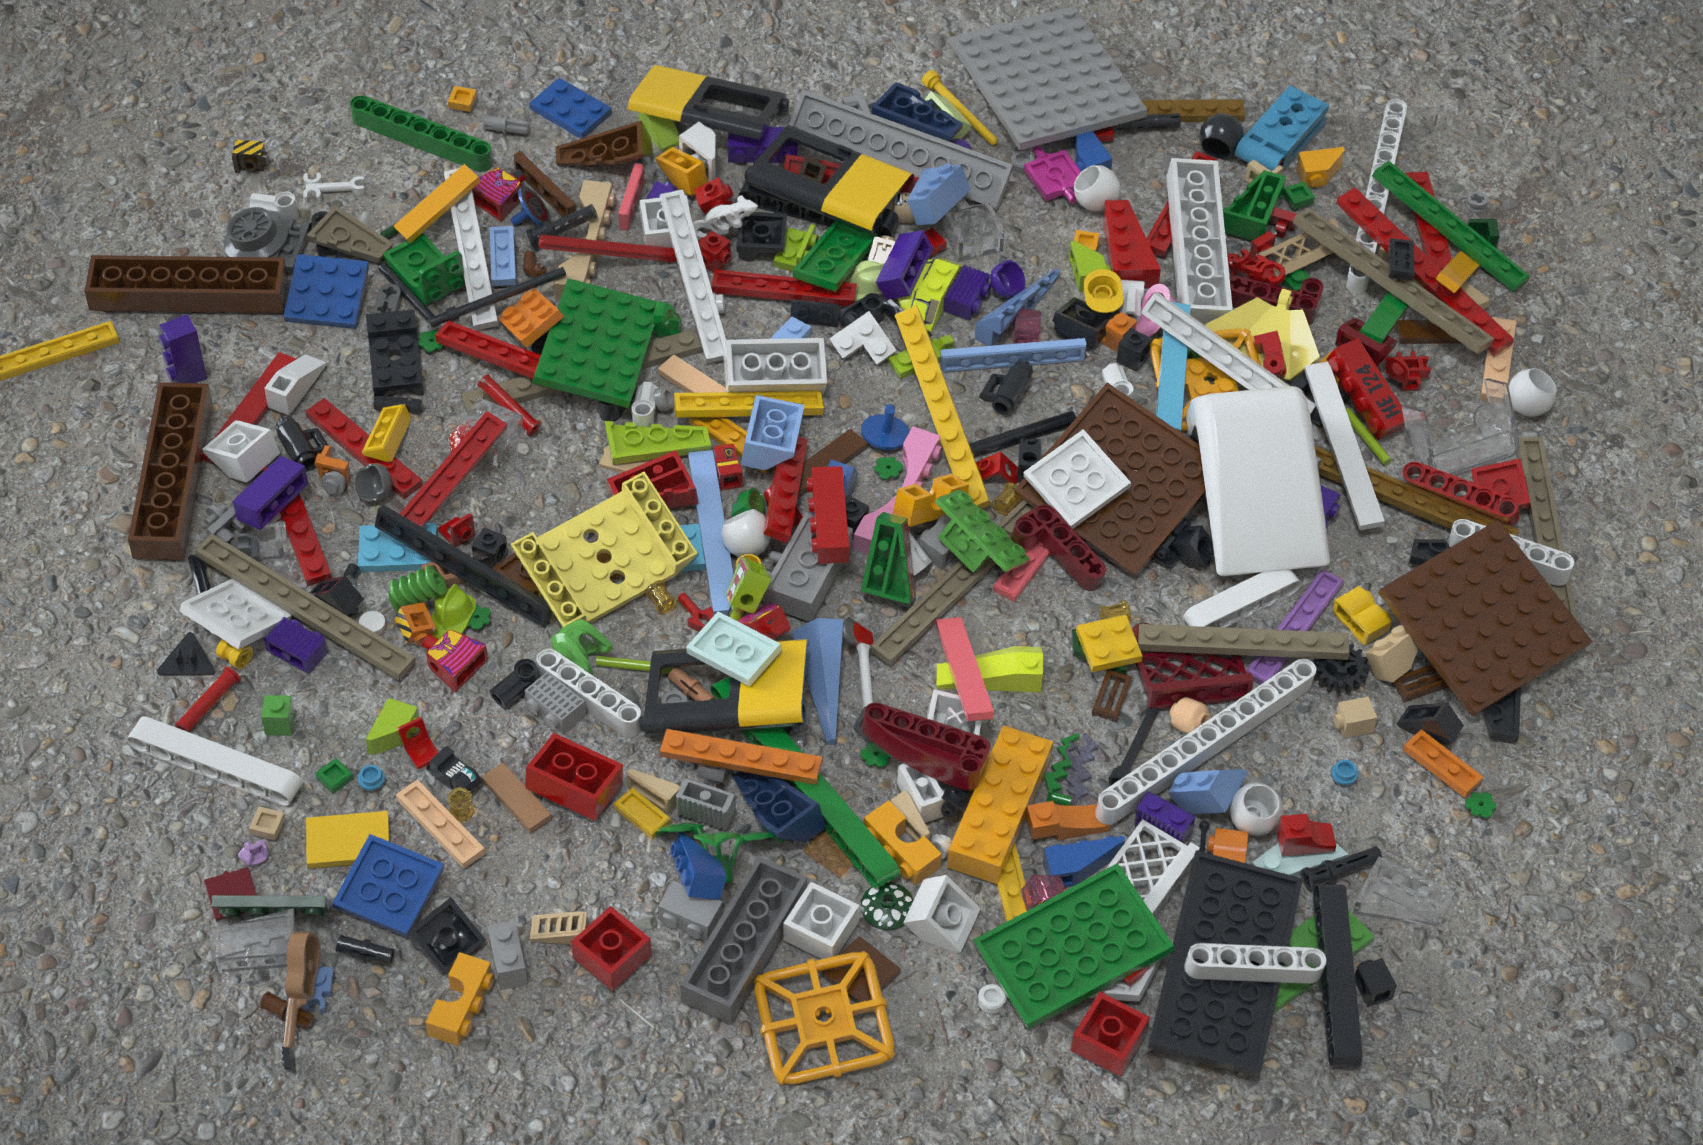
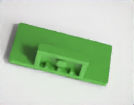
(975, 536)

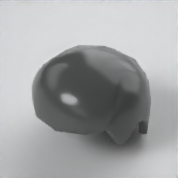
(373, 482)

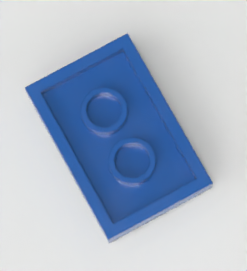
(570, 108)

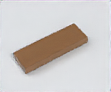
(516, 797)

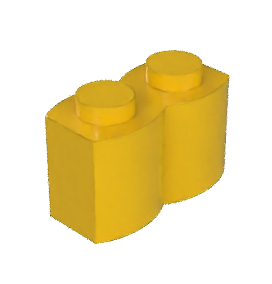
(1362, 615)

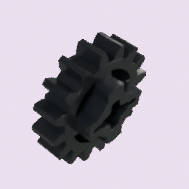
(1343, 673)

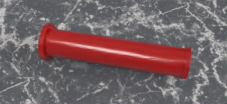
(504, 400)
(208, 700)

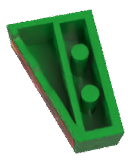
(890, 560)

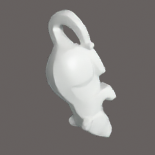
(724, 216)

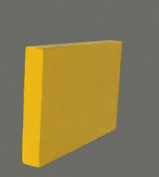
(339, 838)

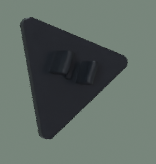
(187, 660)

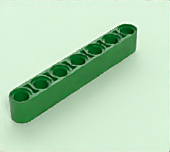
(421, 133)

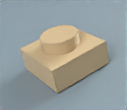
(267, 823)

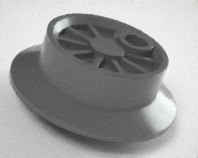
(255, 234)

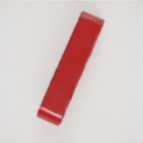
(1474, 492)

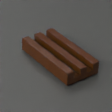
(1422, 686)
(1106, 712)

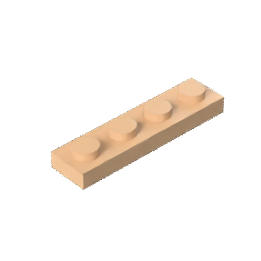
(1498, 366)
(440, 824)

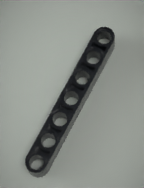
(777, 205)
(1338, 976)

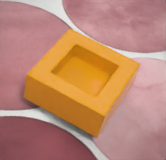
(462, 98)
(1088, 239)

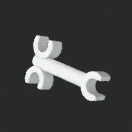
(315, 187)

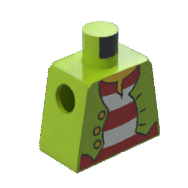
(746, 588)

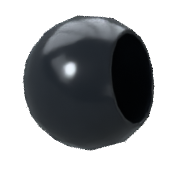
(1221, 135)

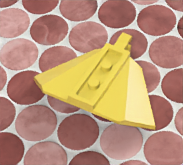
(1262, 318)

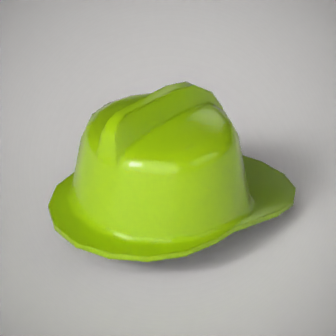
(452, 611)

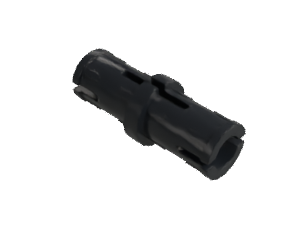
(365, 950)

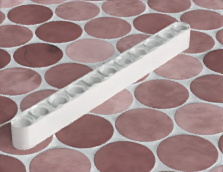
(1376, 193)
(1219, 731)

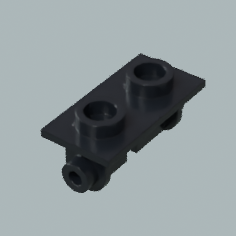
(815, 312)
(1167, 554)
(955, 800)

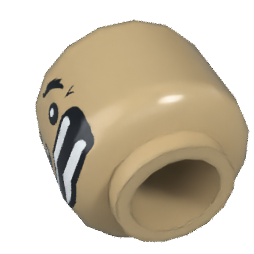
(902, 208)

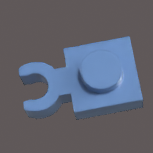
(323, 988)

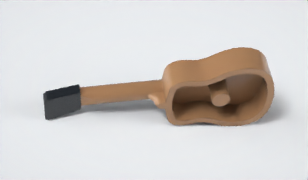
(302, 969)

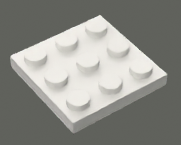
(1077, 479)
(234, 613)

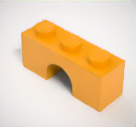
(920, 505)
(914, 859)
(453, 1019)

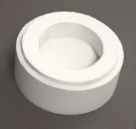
(373, 621)
(991, 998)

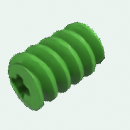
(416, 587)

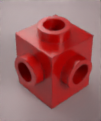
(713, 194)
(715, 251)

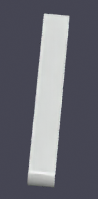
(215, 761)

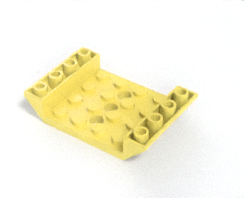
(631, 528)

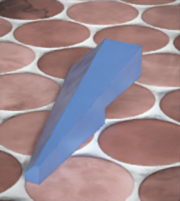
(994, 324)
(823, 669)

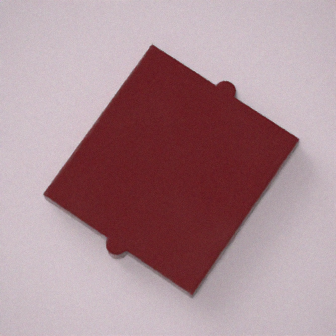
(230, 883)

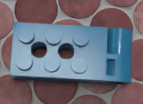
(1283, 130)

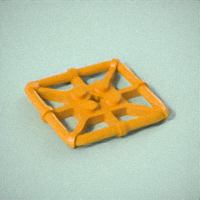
(1200, 368)
(814, 1032)

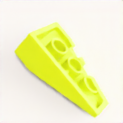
(1003, 670)

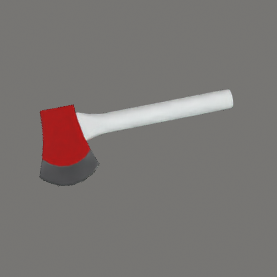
(862, 639)

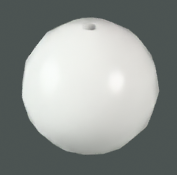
(1095, 186)
(1532, 392)
(745, 534)
(1256, 809)

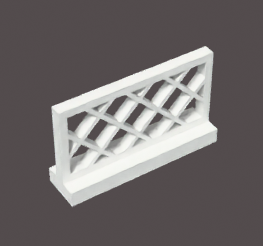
(1172, 874)

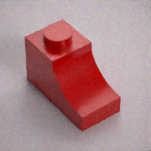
(1303, 836)

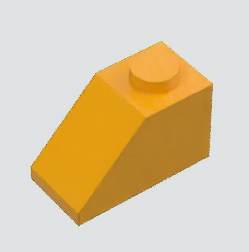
(1319, 166)
(682, 170)

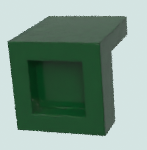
(1487, 229)

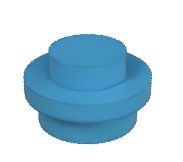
(1344, 772)
(371, 778)

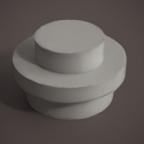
(333, 483)

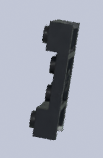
(390, 336)

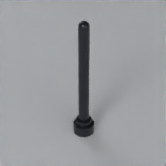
(1125, 768)

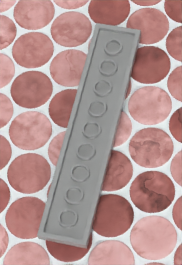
(900, 145)

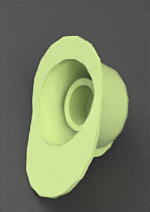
(865, 278)

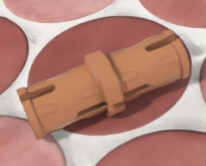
(690, 687)

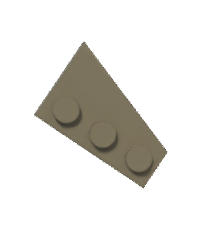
(348, 235)

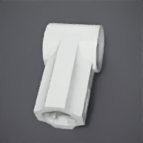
(281, 205)
(1133, 297)
(1116, 377)
(644, 405)

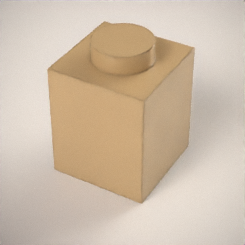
(1355, 717)

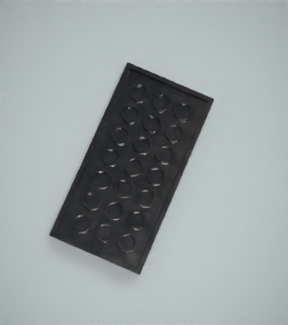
(1224, 1019)

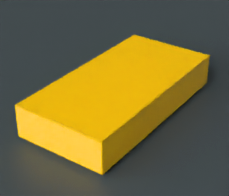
(641, 813)

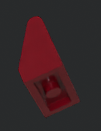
(1377, 351)

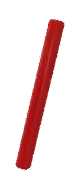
(607, 248)

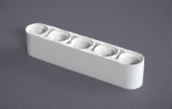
(1551, 563)
(1243, 599)
(594, 693)
(1266, 956)

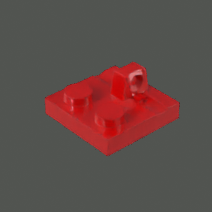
(1504, 478)

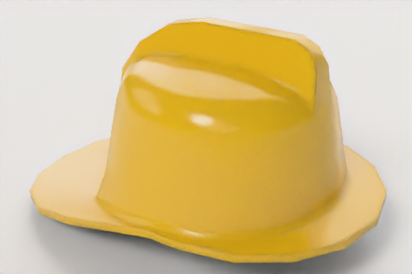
(1103, 291)

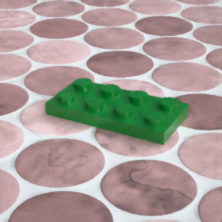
(834, 256)

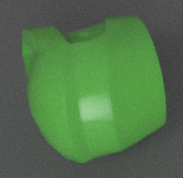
(576, 647)

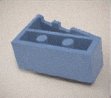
(937, 193)

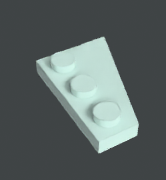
(1293, 864)

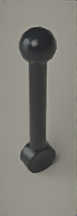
(1204, 826)

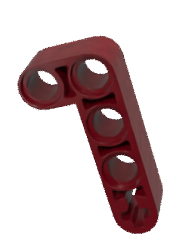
(1306, 299)
(1086, 570)

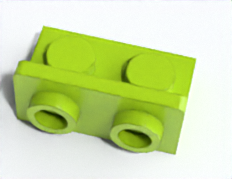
(796, 247)

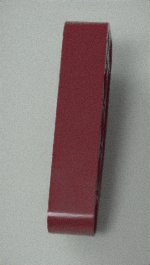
(928, 745)

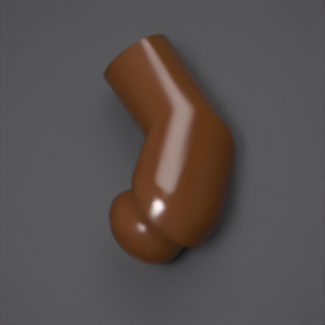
(530, 267)

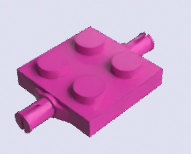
(1053, 174)

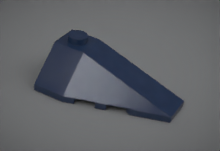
(906, 107)
(780, 807)

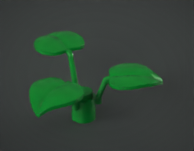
(716, 840)

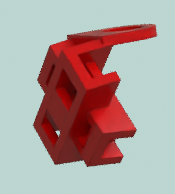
(1398, 369)

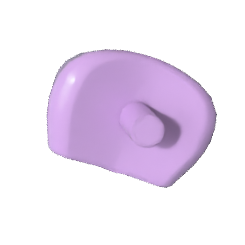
(254, 854)

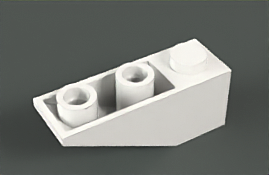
(292, 383)

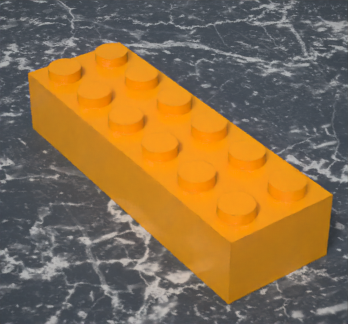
(999, 804)

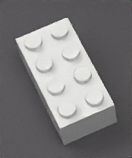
(775, 365)

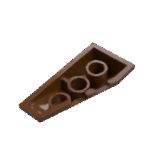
(608, 147)

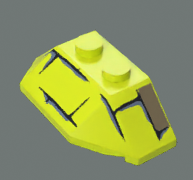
(931, 289)

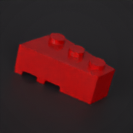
(667, 477)

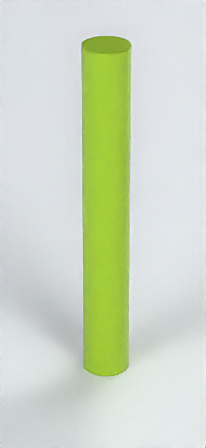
(1368, 438)
(630, 664)

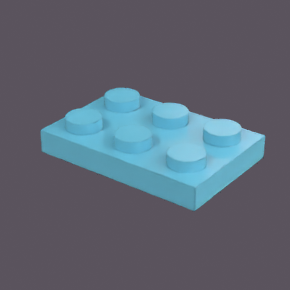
(383, 553)

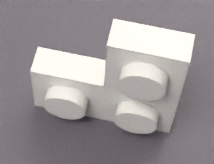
(866, 333)

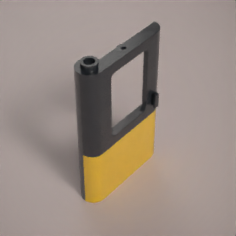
(678, 96)
(852, 196)
(769, 702)

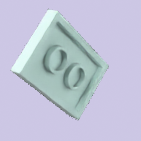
(734, 648)

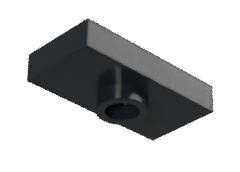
(1401, 259)

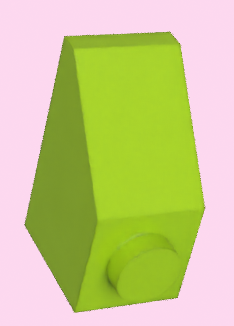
(661, 131)
(1084, 261)
(384, 732)

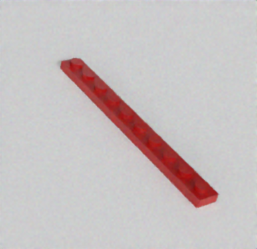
(1426, 271)

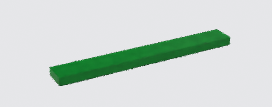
(1451, 226)

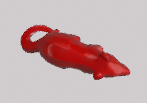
(1255, 268)

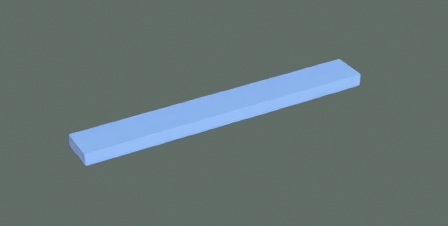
(710, 520)

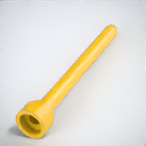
(933, 81)

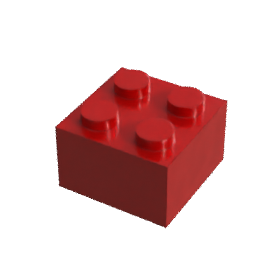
(611, 948)
(1110, 1034)

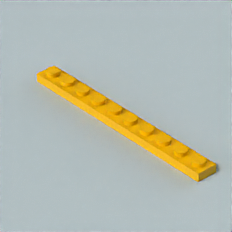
(941, 404)

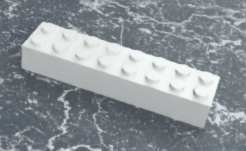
(1198, 238)

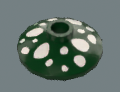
(886, 915)

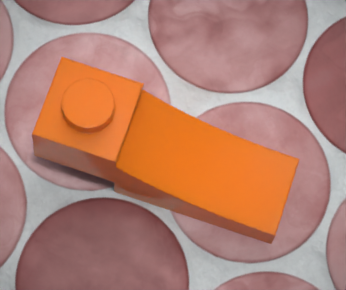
(1063, 821)

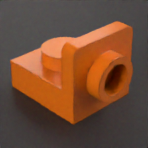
(326, 464)

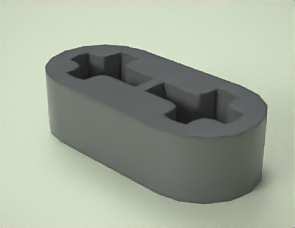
(382, 302)

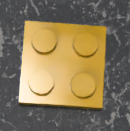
(1109, 643)

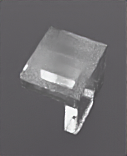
(272, 541)

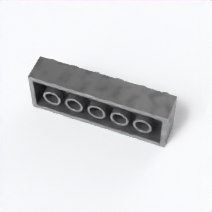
(742, 940)

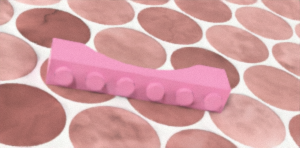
(919, 453)

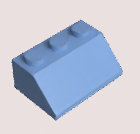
(771, 432)

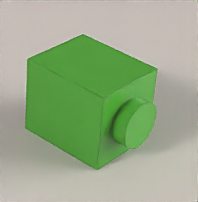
(278, 715)

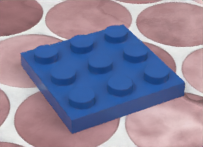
(326, 291)
(388, 885)

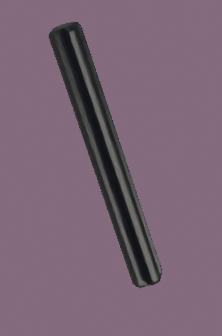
(1028, 431)

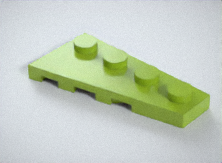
(642, 443)

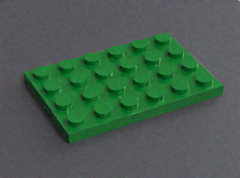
(597, 343)
(1073, 946)

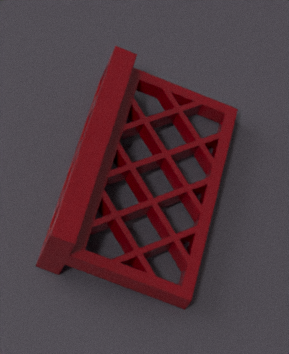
(1204, 690)

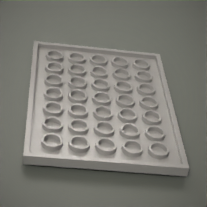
(1047, 77)

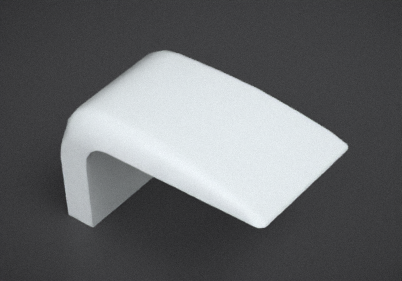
(1260, 480)

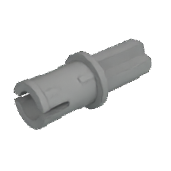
(505, 125)

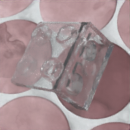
(505, 443)

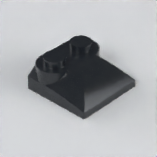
(761, 234)
(1079, 321)
(444, 935)

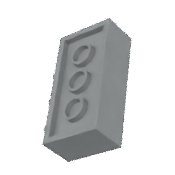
(798, 579)

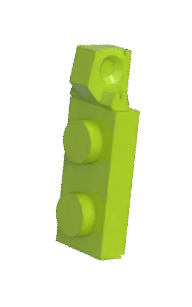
(902, 363)

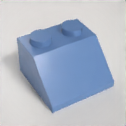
(1206, 790)

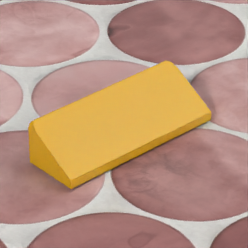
(387, 433)

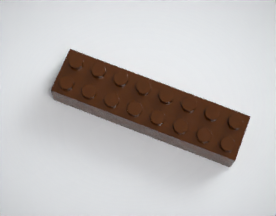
(186, 284)
(170, 471)

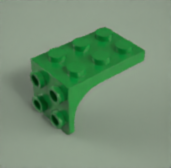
(426, 268)

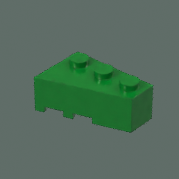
(1253, 209)

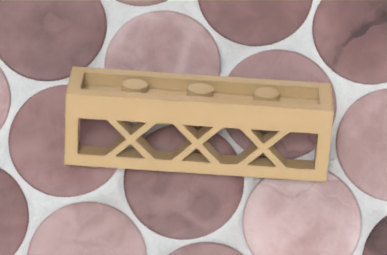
(1299, 260)

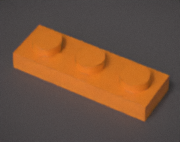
(1443, 763)

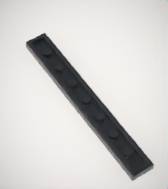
(463, 565)

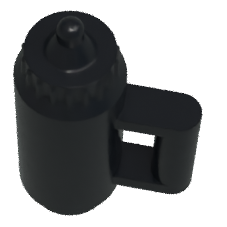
(1011, 387)
(296, 441)

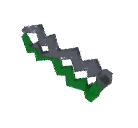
(1077, 789)

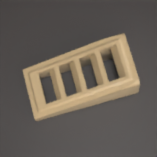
(656, 790)
(914, 823)
(567, 919)

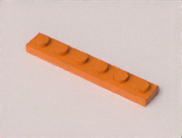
(741, 756)

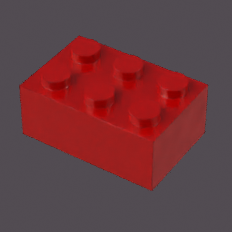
(574, 776)

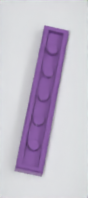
(1300, 618)

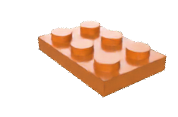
(530, 317)

